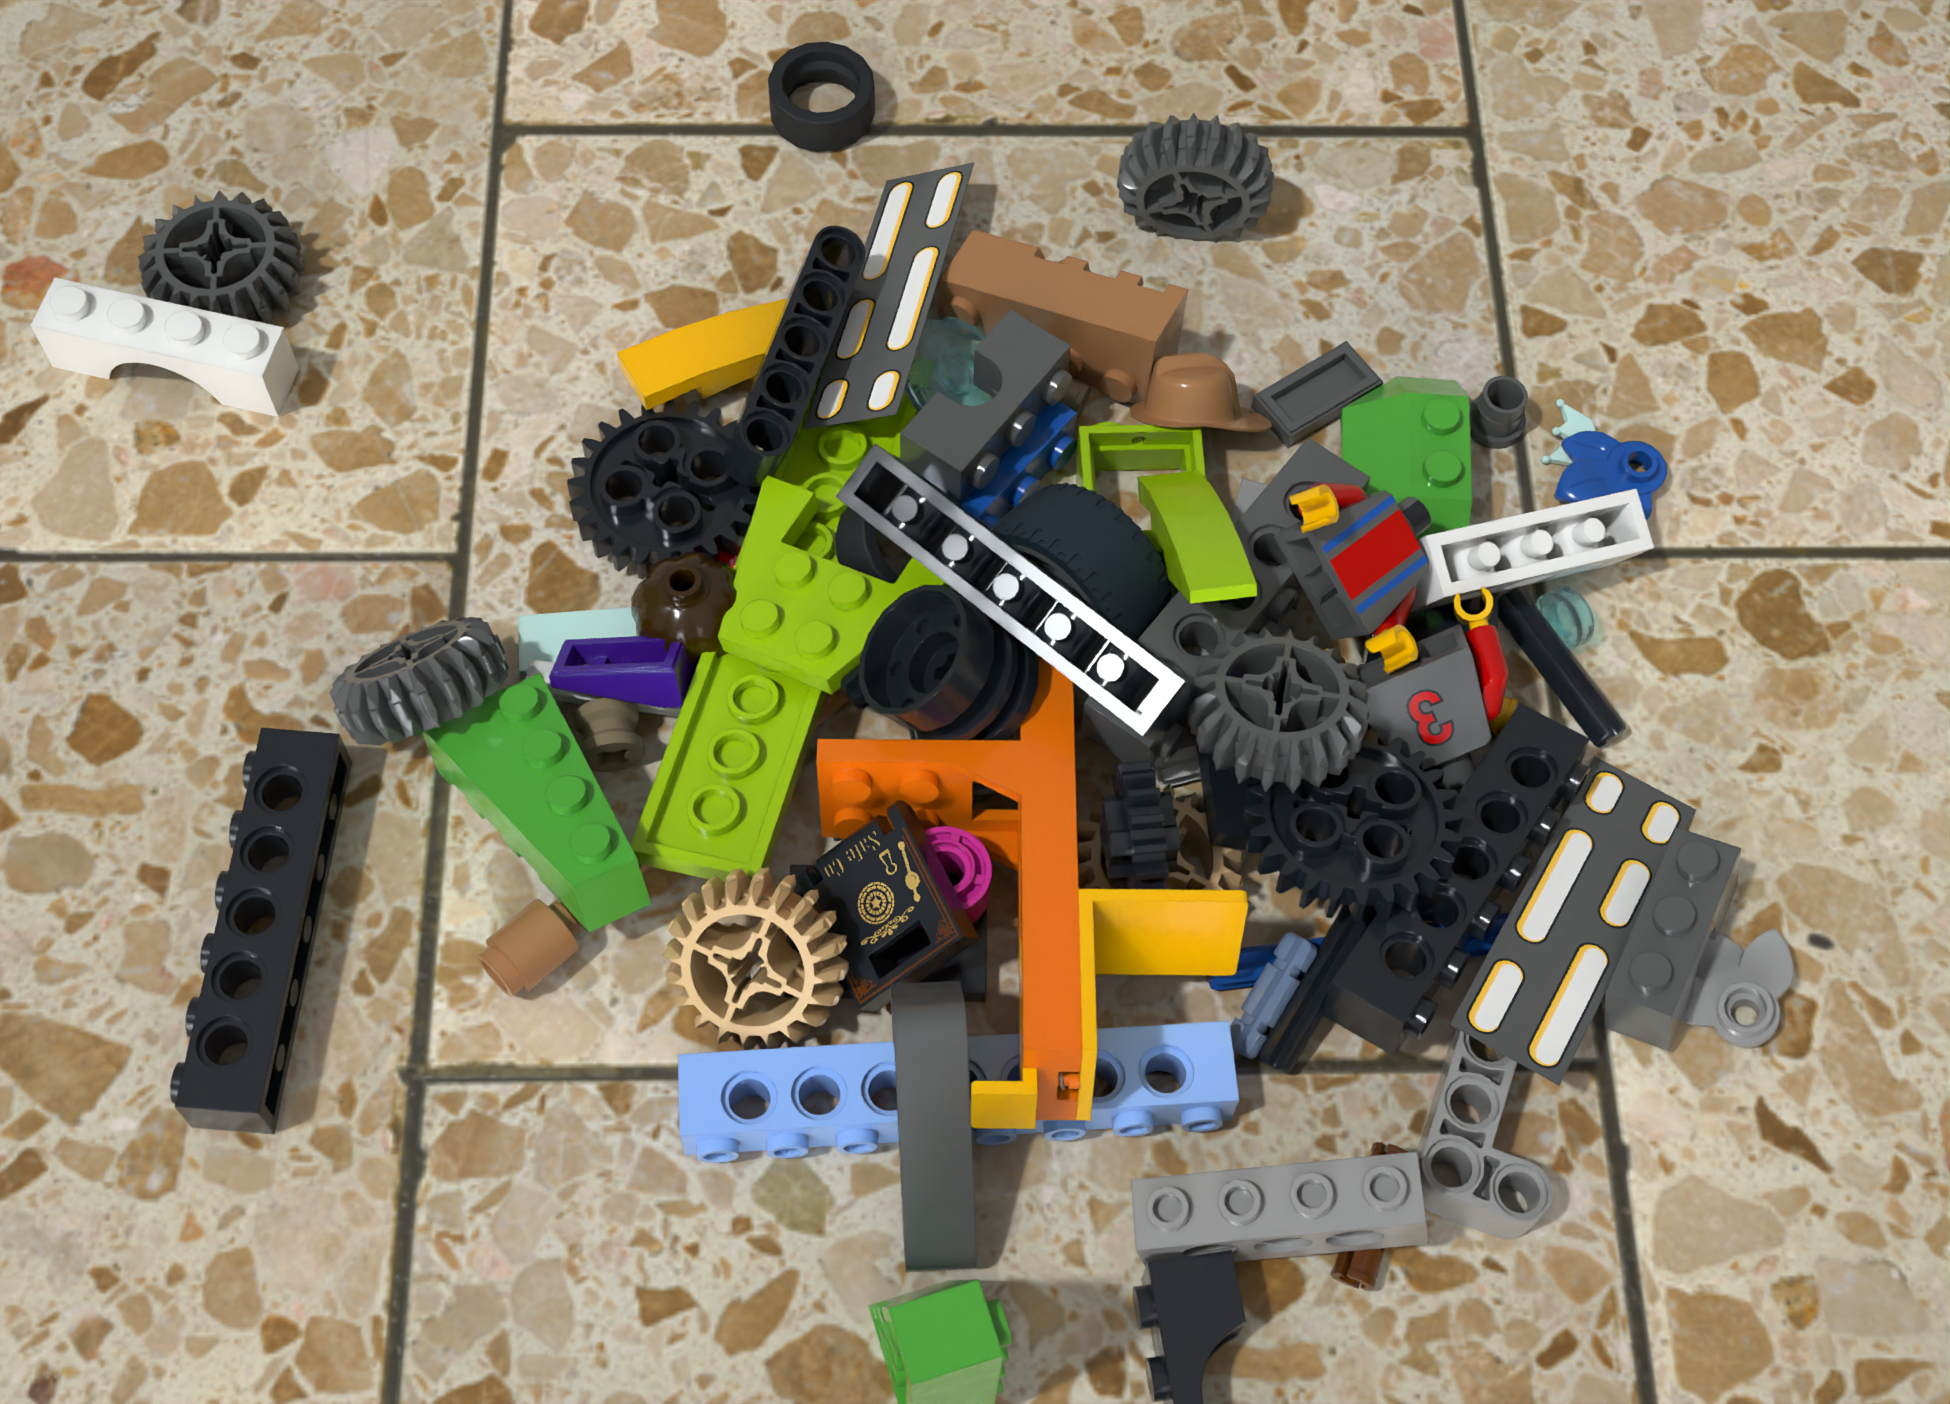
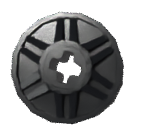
(947, 668)

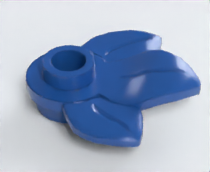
(1603, 469)

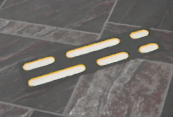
(890, 298)
(1571, 922)

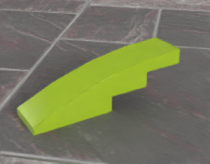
(1197, 537)

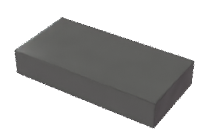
(1315, 393)

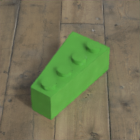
(539, 793)
(943, 1344)

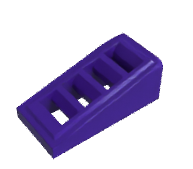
(625, 670)

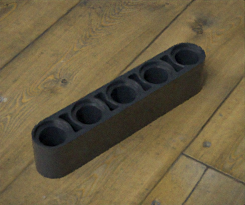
(794, 356)

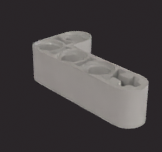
(1470, 1148)

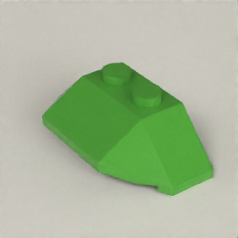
(1415, 445)

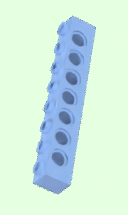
(715, 1082)

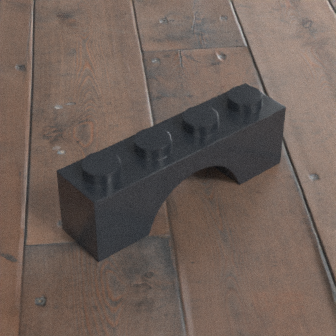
(1192, 1313)

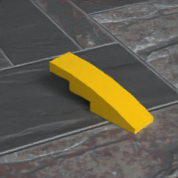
(701, 355)

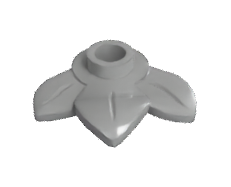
(1737, 978)

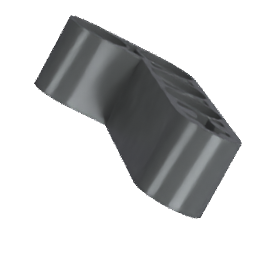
(934, 1126)

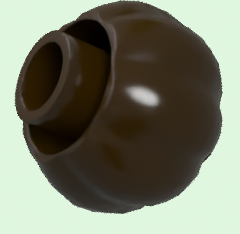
(685, 602)

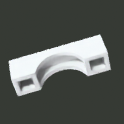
(229, 356)

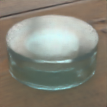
(1568, 615)

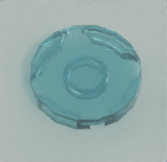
(946, 364)

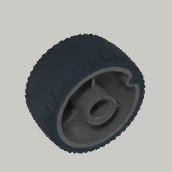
(1092, 552)

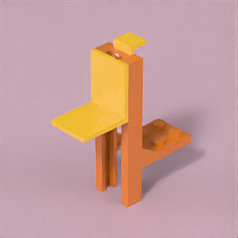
(1062, 929)

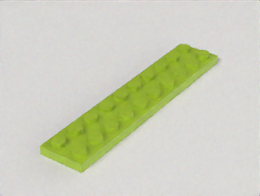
(742, 724)

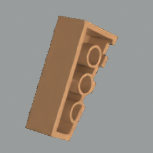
(1108, 322)

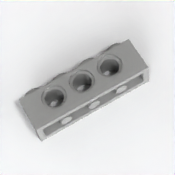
(1282, 1209)

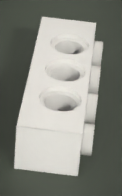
(1531, 548)

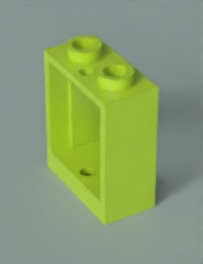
(1136, 447)

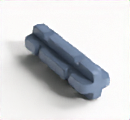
(1271, 994)

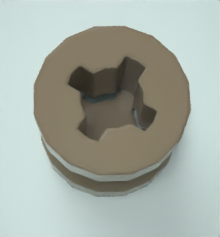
(609, 734)

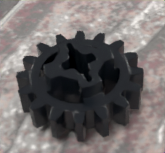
(1139, 828)

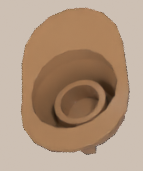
(1195, 393)

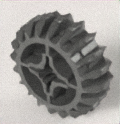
(1195, 179)
(224, 258)
(419, 681)
(1318, 718)

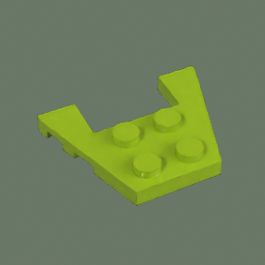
(799, 608)

